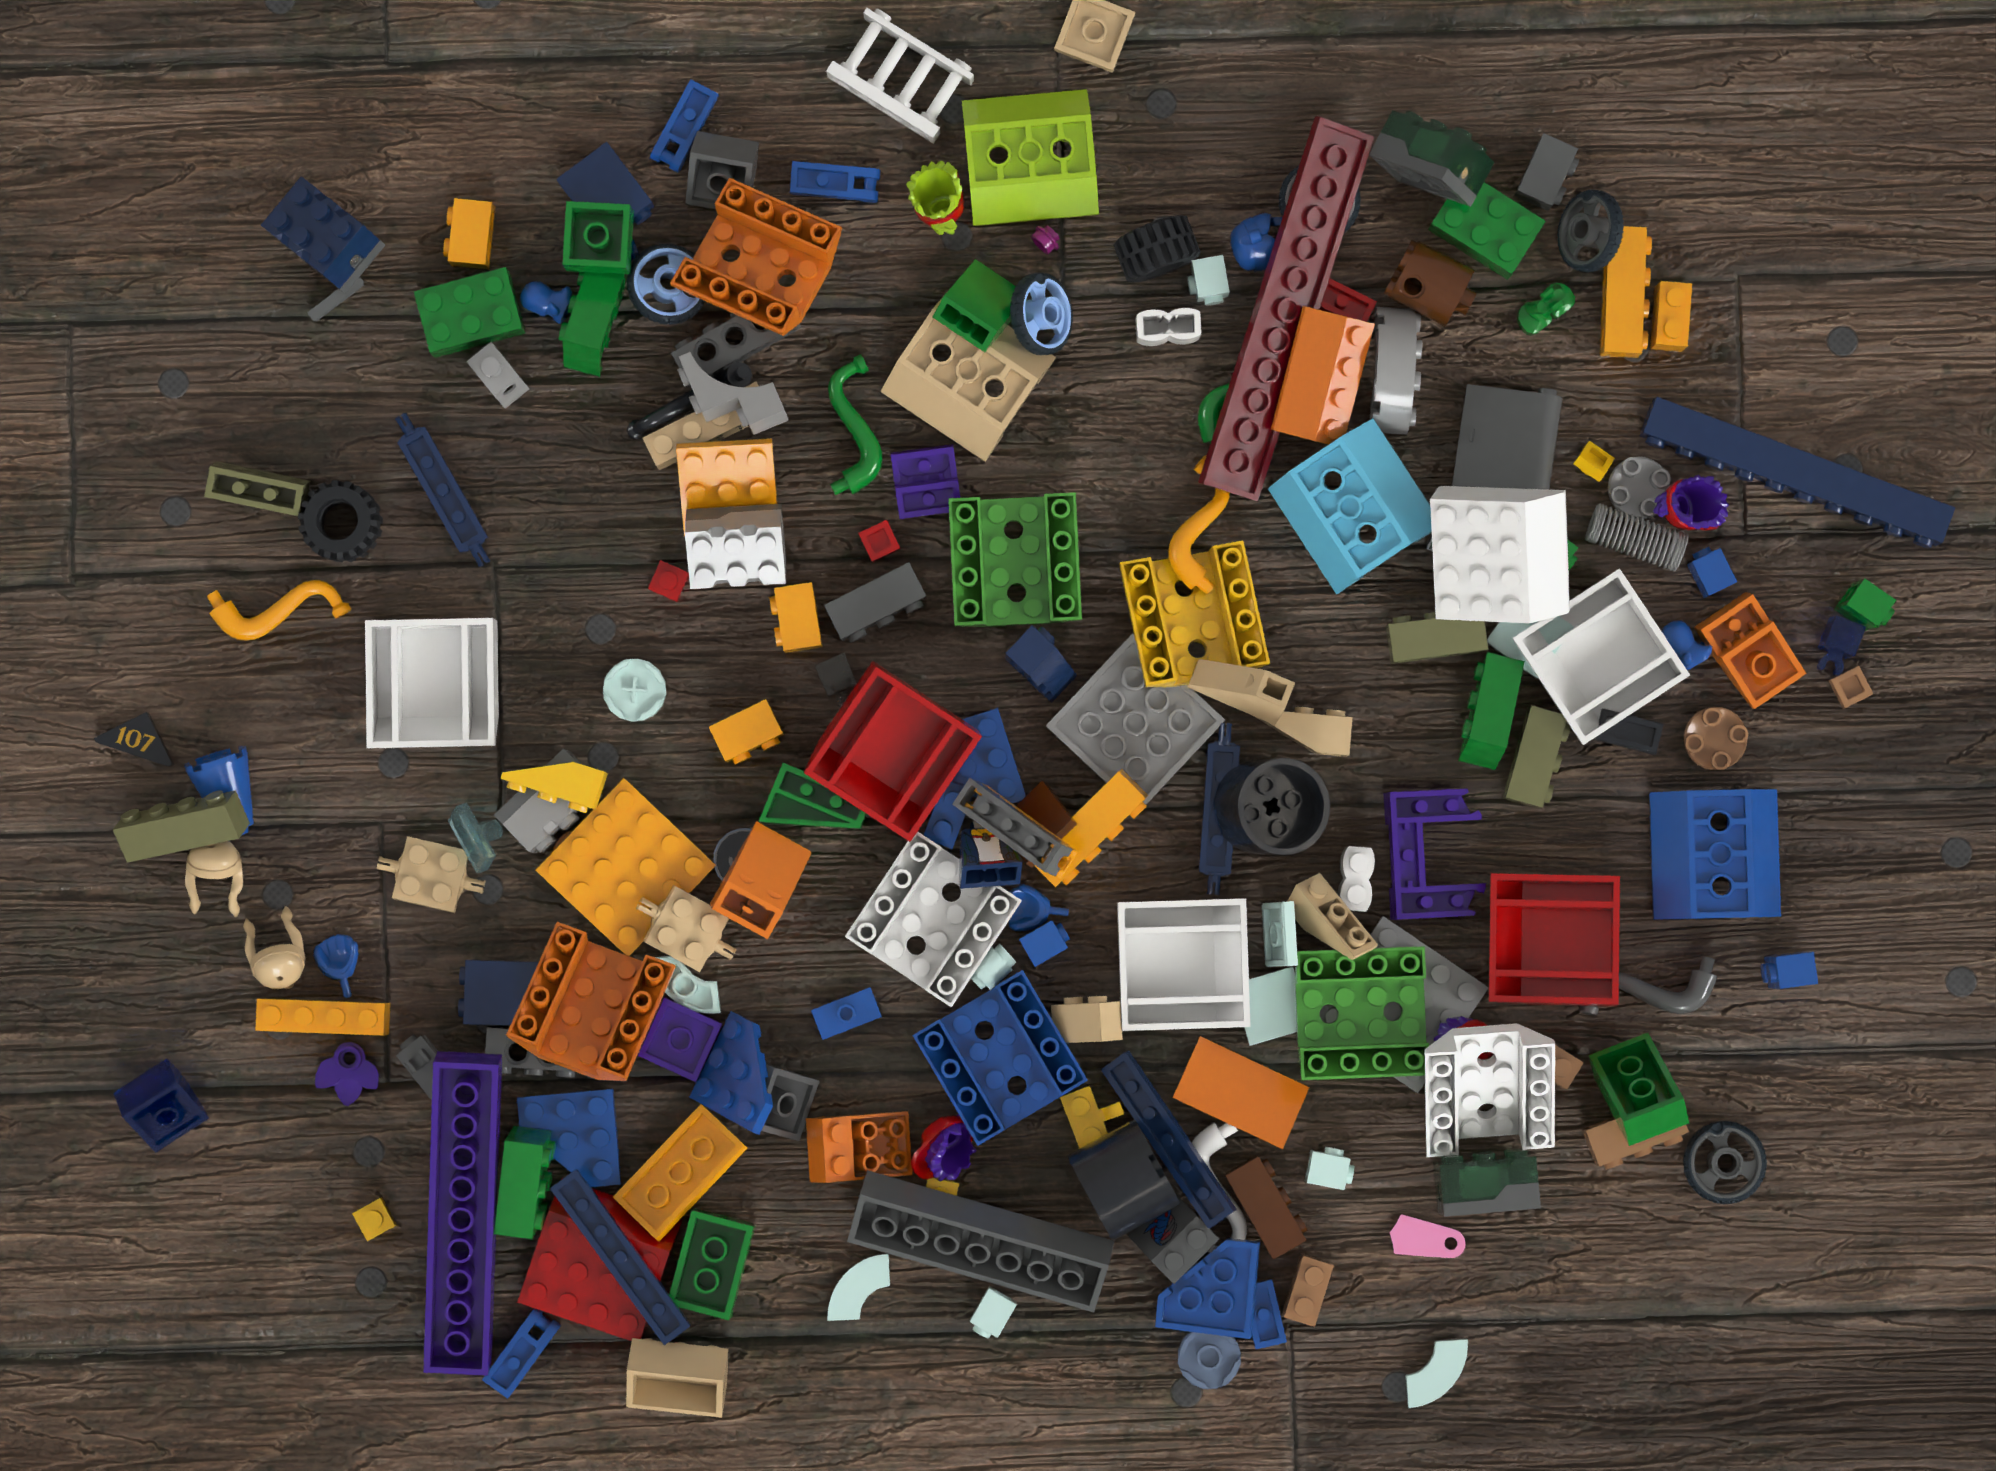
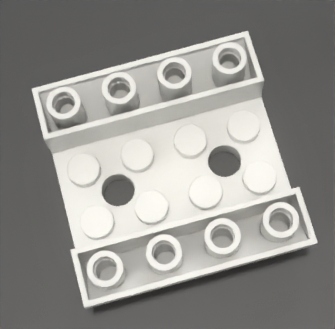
(912, 905)
(1514, 1080)

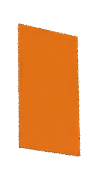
(1241, 1092)

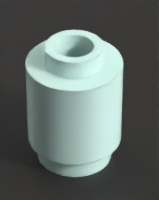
(993, 967)

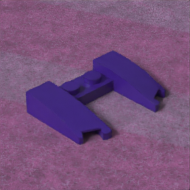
(1405, 817)

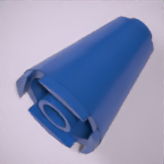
(224, 773)

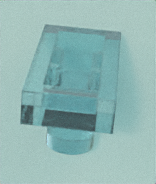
(475, 837)

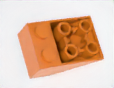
(761, 880)
(851, 1144)

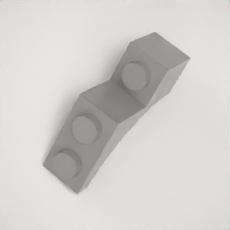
(755, 406)

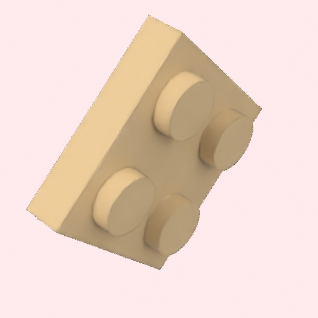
(1095, 32)

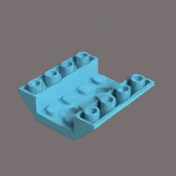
(1372, 492)

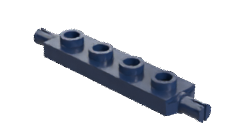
(442, 489)
(1214, 848)

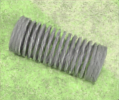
(1675, 551)

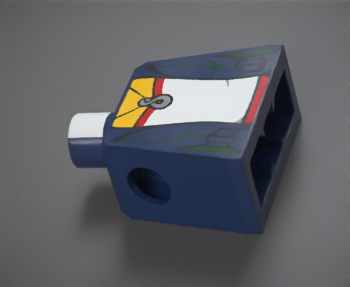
(986, 860)

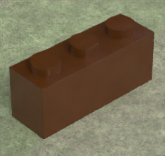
(1266, 1206)

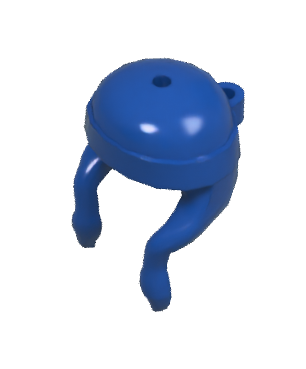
(1252, 243)

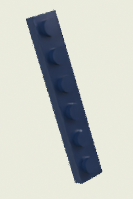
(1168, 1139)
(620, 1257)

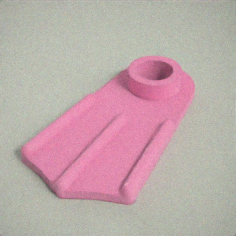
(1424, 1238)

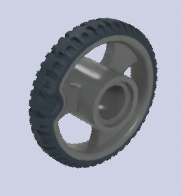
(1590, 230)
(1704, 1182)

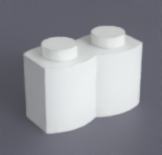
(1178, 327)
(1356, 869)

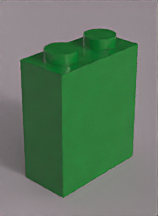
(977, 306)

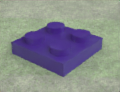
(680, 1039)

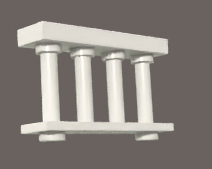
(899, 106)

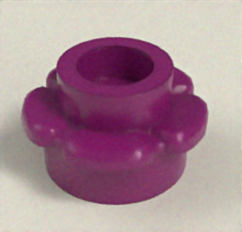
(1045, 239)

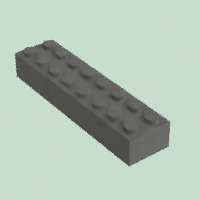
(980, 1241)

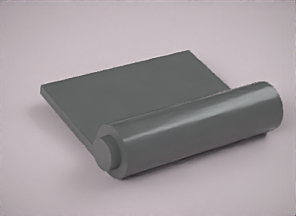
(1507, 438)

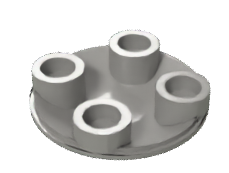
(1636, 485)

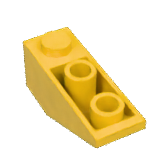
(566, 781)

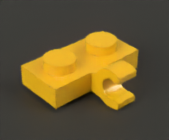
(1086, 1117)

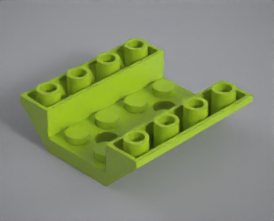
(1033, 179)

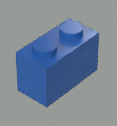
(1789, 970)

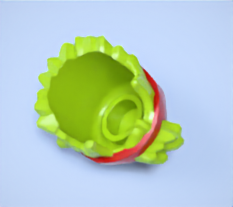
(937, 196)

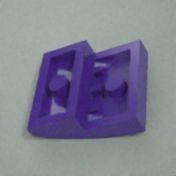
(925, 480)

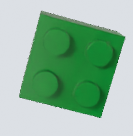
(598, 237)

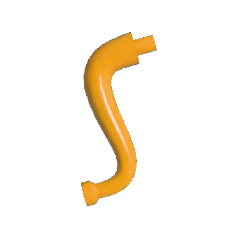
(1179, 550)
(242, 628)

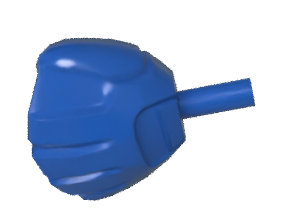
(1033, 909)
(337, 959)

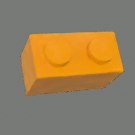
(470, 233)
(1671, 316)
(797, 617)
(747, 731)

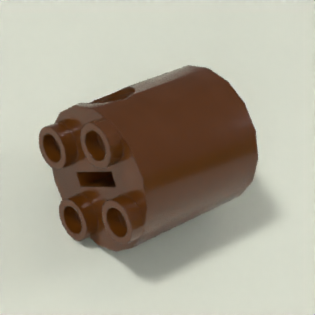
(1431, 283)

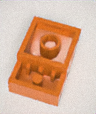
(1750, 650)

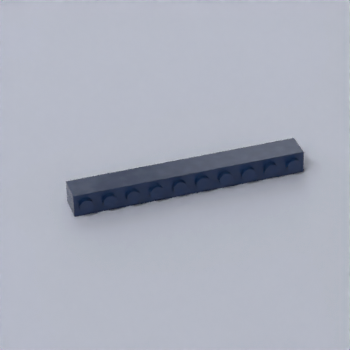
(1796, 472)

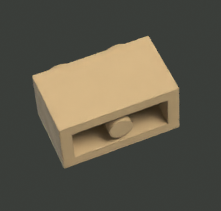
(1088, 1021)

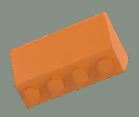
(1322, 376)

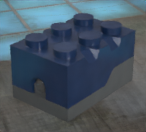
(323, 234)

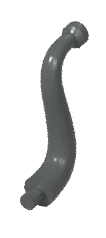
(1692, 998)

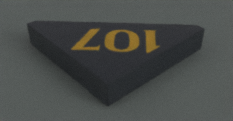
(138, 738)

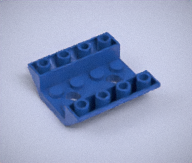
(1692, 854)
(979, 1070)

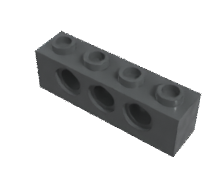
(726, 354)
(499, 1043)

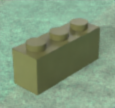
(256, 488)
(1433, 638)
(1536, 757)

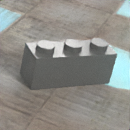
(876, 603)

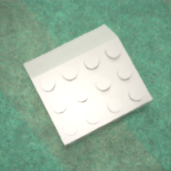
(1499, 554)
(1606, 661)
(431, 682)
(1183, 964)

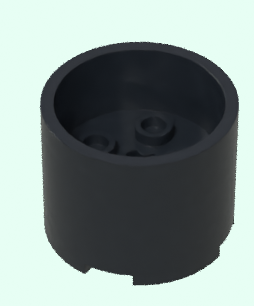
(1296, 804)
(1123, 1179)

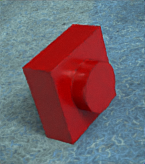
(879, 541)
(668, 581)

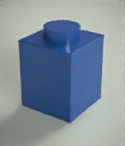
(1711, 571)
(1045, 942)

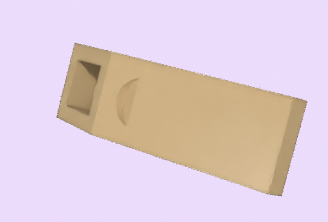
(1243, 688)
(1318, 733)
(1328, 918)

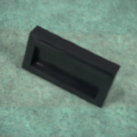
(1631, 733)

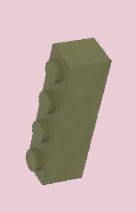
(181, 825)

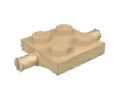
(431, 875)
(686, 928)

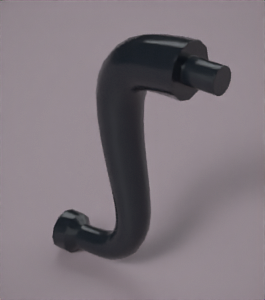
(735, 375)

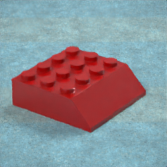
(891, 751)
(1554, 939)
(576, 1284)

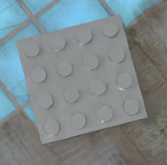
(1134, 727)
(1447, 989)

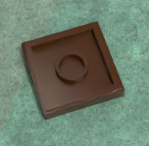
(1048, 811)

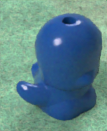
(544, 301)
(1684, 644)

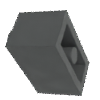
(1546, 172)

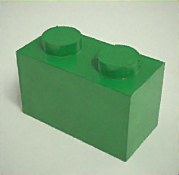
(1866, 605)

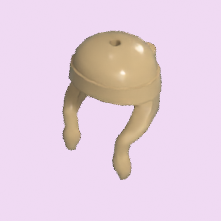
(214, 862)
(279, 964)

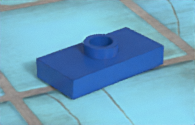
(846, 1013)

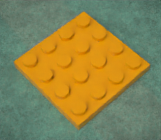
(618, 858)

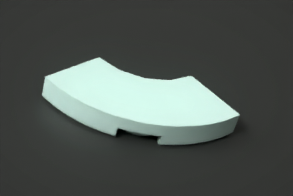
(691, 990)
(857, 1285)
(1438, 1374)

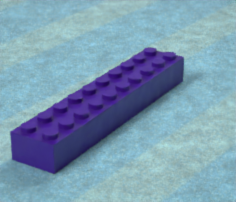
(462, 1213)

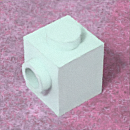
(1209, 280)
(1329, 1168)
(992, 1313)

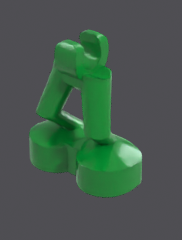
(1538, 314)

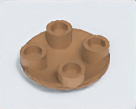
(1715, 738)

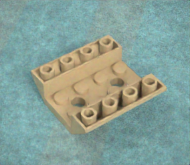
(953, 391)

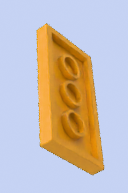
(680, 1172)

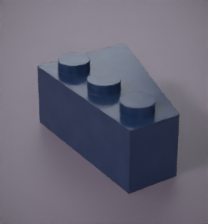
(1041, 662)

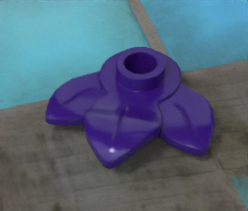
(345, 1077)

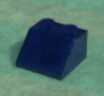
(160, 1105)

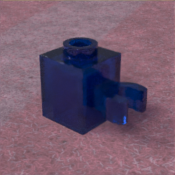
(1841, 640)

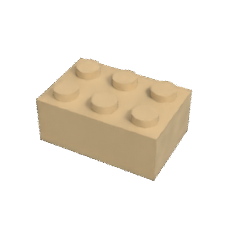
(677, 1377)

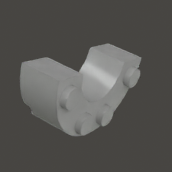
(1395, 368)

